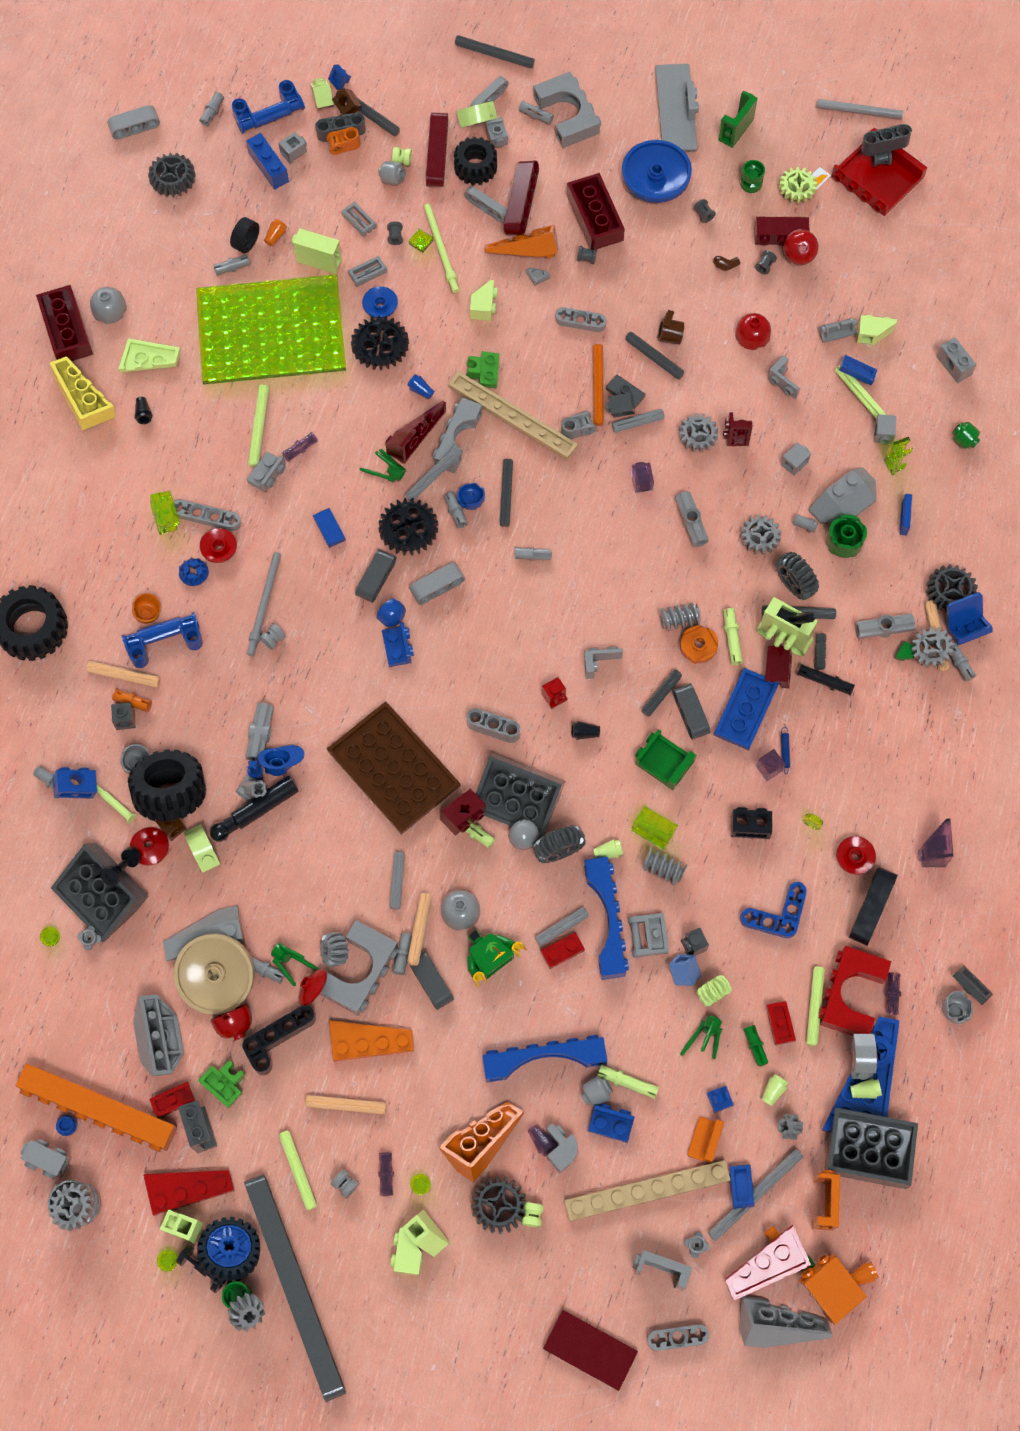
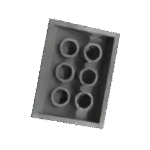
(518, 792)
(93, 900)
(872, 1148)

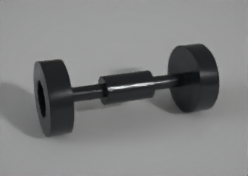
(112, 875)
(185, 1255)

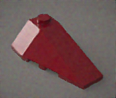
(410, 436)

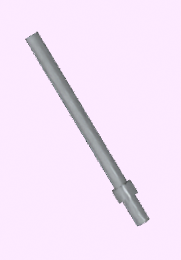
(254, 636)

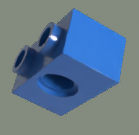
(66, 789)

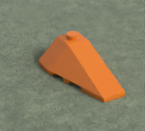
(476, 1145)

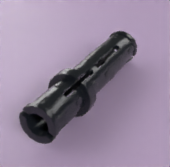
(825, 679)

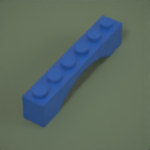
(598, 877)
(585, 1052)

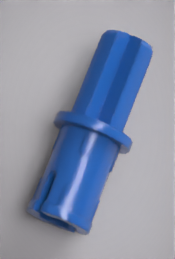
(255, 770)

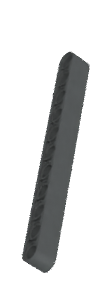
(295, 1288)

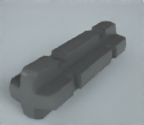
(820, 651)

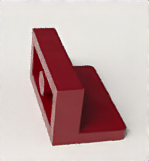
(779, 666)

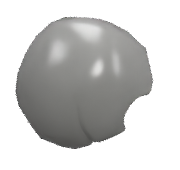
(132, 755)
(523, 834)
(957, 1007)

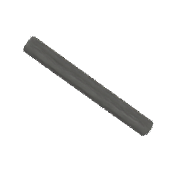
(494, 51)

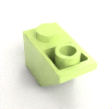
(321, 93)
(482, 302)
(874, 329)
(425, 1234)
(407, 1257)

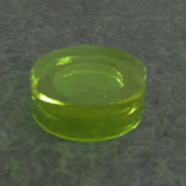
(813, 821)

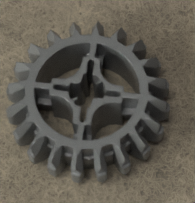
(170, 180)
(797, 575)
(944, 577)
(559, 844)
(489, 1202)

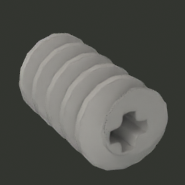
(679, 616)
(664, 867)

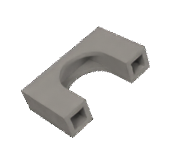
(566, 89)
(355, 996)

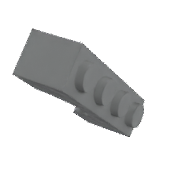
(465, 417)

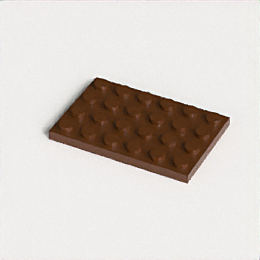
(393, 767)

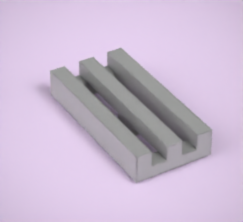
(373, 225)
(368, 273)

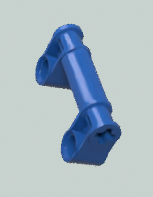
(290, 102)
(136, 642)

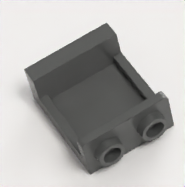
(197, 1126)

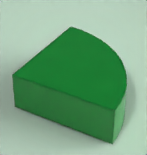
(905, 652)

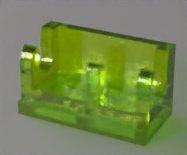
(895, 455)
(164, 512)
(654, 827)

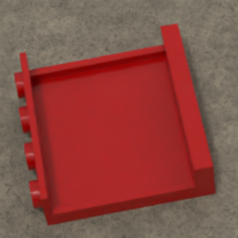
(880, 185)

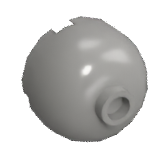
(107, 305)
(460, 910)

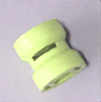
(402, 156)
(533, 1210)

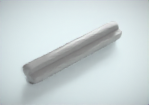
(638, 420)
(397, 880)
(561, 926)

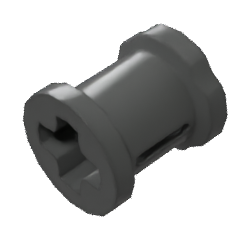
(883, 158)
(704, 211)
(395, 233)
(586, 255)
(765, 262)

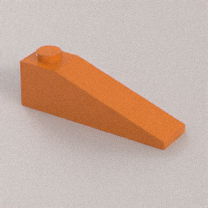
(537, 244)

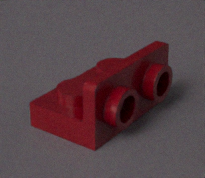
(737, 432)

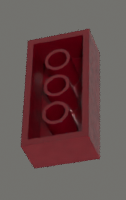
(595, 211)
(64, 323)

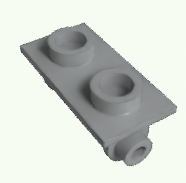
(838, 330)

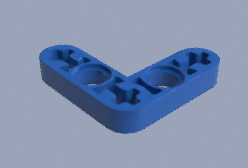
(786, 918)

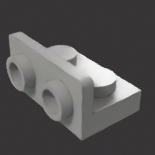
(266, 472)

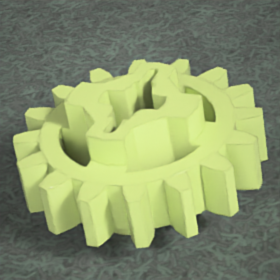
(798, 185)

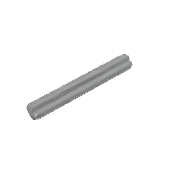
(434, 473)

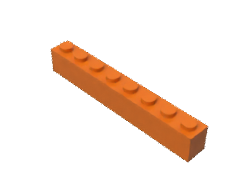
(96, 1107)

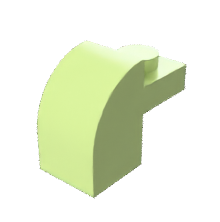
(476, 114)
(201, 848)
(181, 1226)

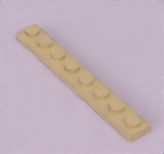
(513, 415)
(647, 1190)

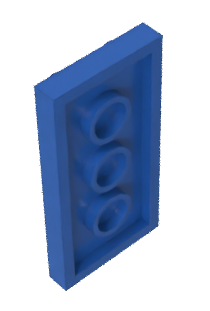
(746, 709)

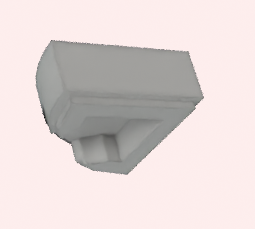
(537, 276)

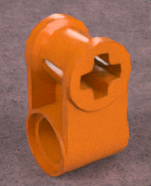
(343, 140)

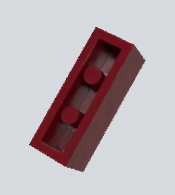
(775, 229)

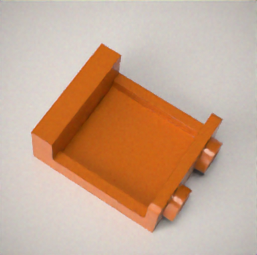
(832, 1201)
(832, 1287)

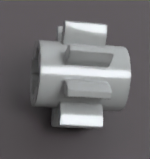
(790, 1126)

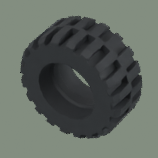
(43, 640)
(168, 802)

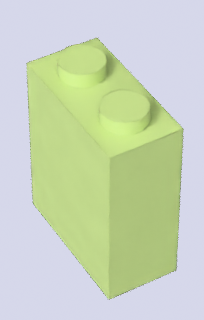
(317, 250)

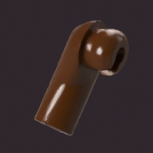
(726, 264)

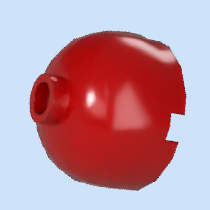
(800, 247)
(753, 331)
(233, 1023)

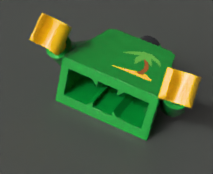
(490, 954)

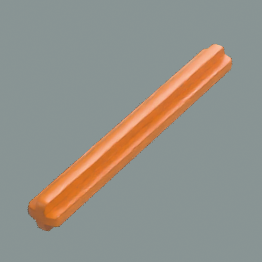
(598, 384)

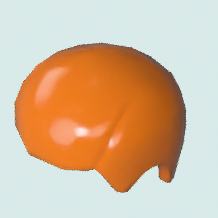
(146, 608)

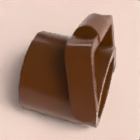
(670, 330)

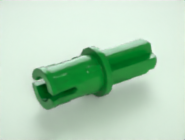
(756, 1045)

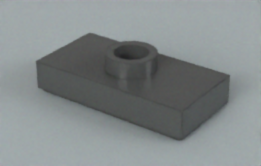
(621, 386)
(972, 985)

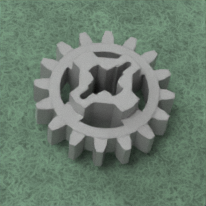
(698, 432)
(763, 532)
(932, 655)
(71, 1207)

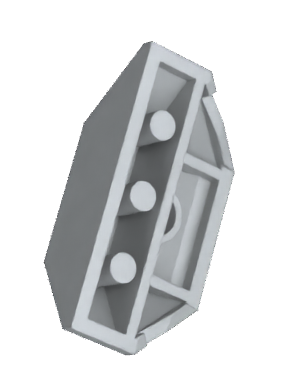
(845, 497)
(157, 1035)

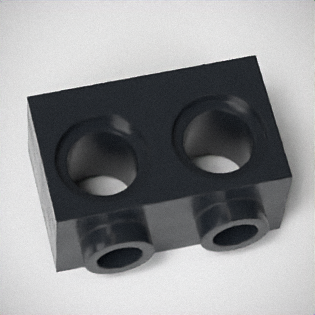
(751, 829)

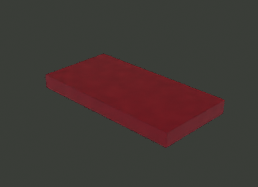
(590, 1350)

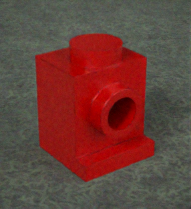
(554, 693)

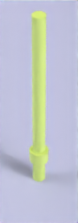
(450, 274)

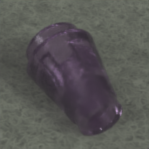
(543, 1142)

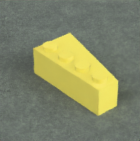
(81, 396)

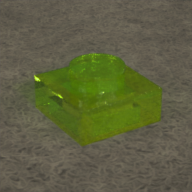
(420, 240)

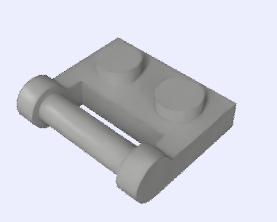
(655, 935)

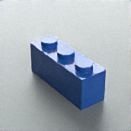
(267, 161)

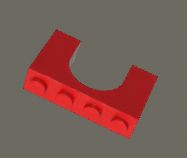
(836, 1013)

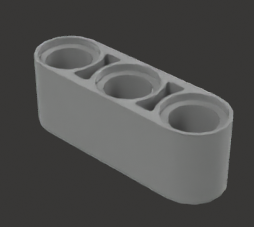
(133, 122)
(437, 583)
(486, 719)

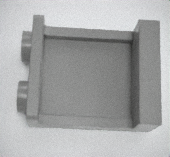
(662, 1263)

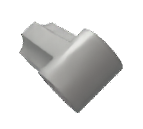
(251, 788)

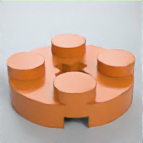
(701, 634)

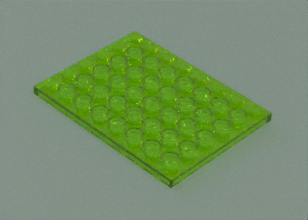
(270, 329)

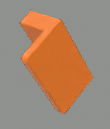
(705, 1139)

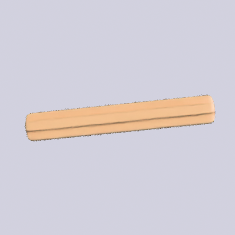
(934, 622)
(121, 673)
(419, 929)
(345, 1104)

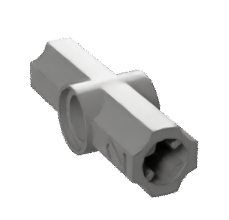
(695, 528)
(896, 624)
(259, 731)

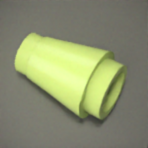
(610, 849)
(775, 1088)
(866, 1089)

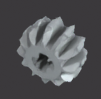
(334, 949)
(246, 1312)

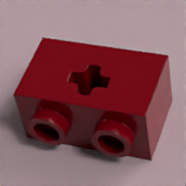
(463, 812)

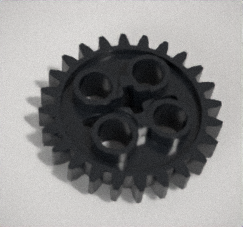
(364, 339)
(402, 513)

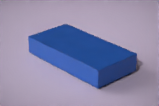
(858, 369)
(905, 514)
(329, 527)
(742, 1186)

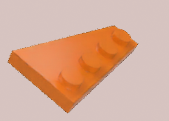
(364, 1041)

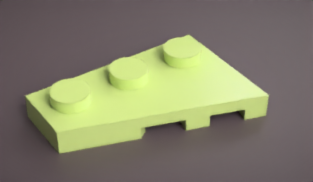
(147, 355)

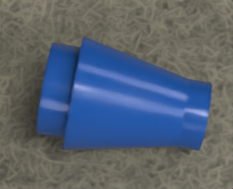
(419, 386)

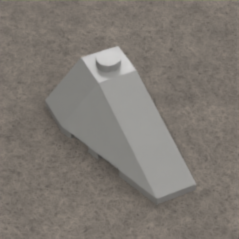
(222, 921)
(772, 1326)

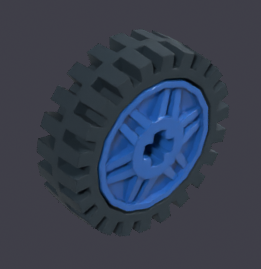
(228, 1264)

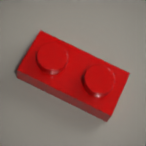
(562, 950)
(780, 1023)
(170, 1100)

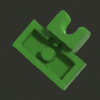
(484, 368)
(223, 1084)

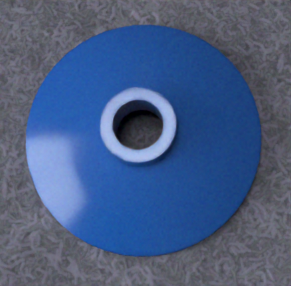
(377, 296)

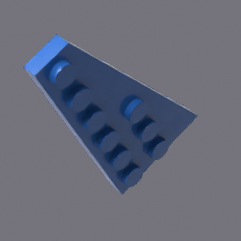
(888, 1029)

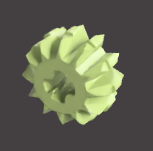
(714, 990)

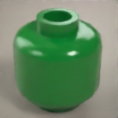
(966, 435)

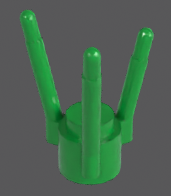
(395, 470)
(283, 954)
(711, 1027)

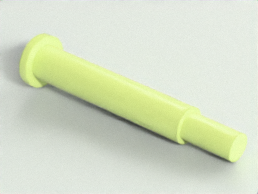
(116, 805)

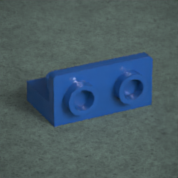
(396, 645)
(611, 1123)

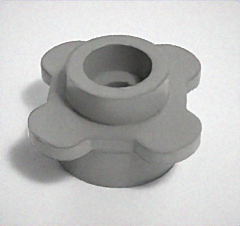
(83, 937)
(695, 1251)

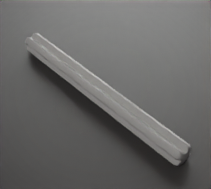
(759, 1191)

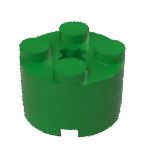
(846, 536)

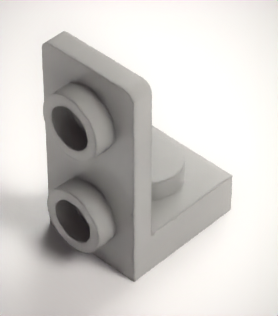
(776, 378)
(594, 654)

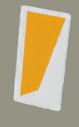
(821, 176)

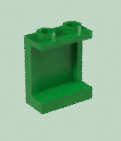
(733, 129)
(664, 760)

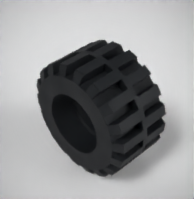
(475, 149)

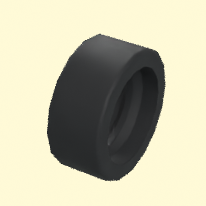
(244, 235)

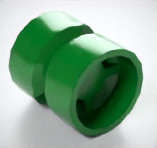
(752, 176)
(233, 1290)

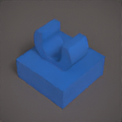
(338, 77)
(720, 1099)

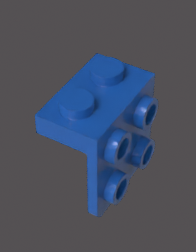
(966, 619)

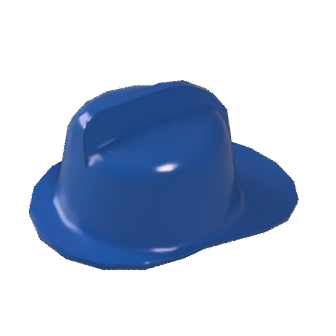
(281, 759)

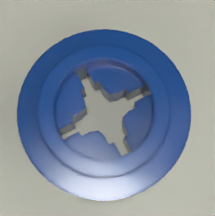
(191, 579)
(886, 1056)

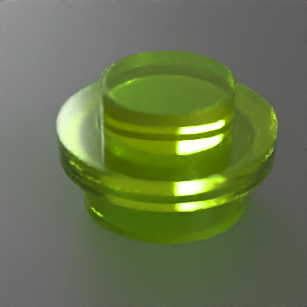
(49, 936)
(420, 1184)
(167, 1260)

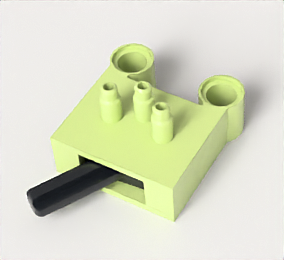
(788, 625)

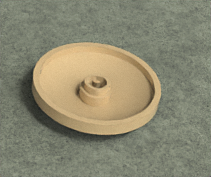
(214, 973)

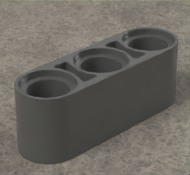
(340, 122)
(886, 139)
(375, 576)
(691, 711)
(432, 982)

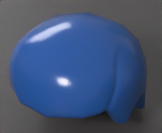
(471, 496)
(391, 613)

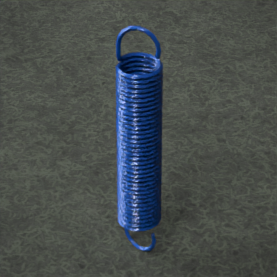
(785, 749)

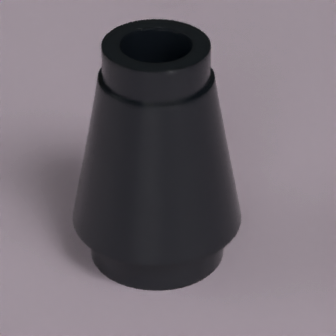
(142, 411)
(584, 730)

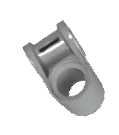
(580, 424)

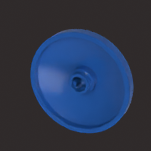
(656, 171)

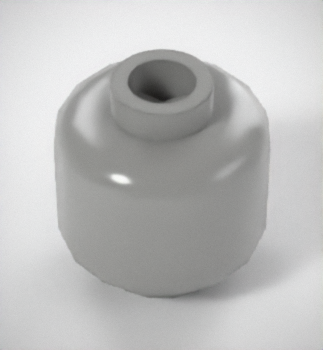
(392, 173)
(596, 1091)

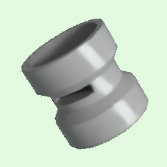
(272, 636)
(345, 1183)

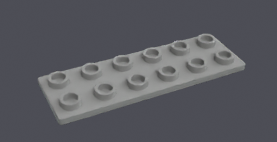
(677, 105)

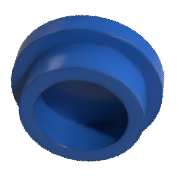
(66, 1125)

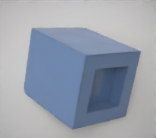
(684, 969)

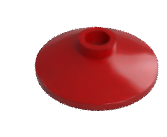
(214, 539)
(856, 846)
(158, 848)
(312, 987)

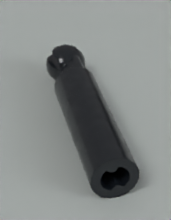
(254, 809)

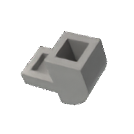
(864, 1056)
(566, 1150)

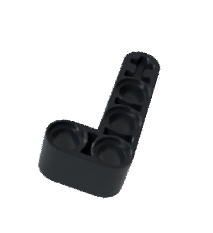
(873, 905)
(281, 1036)

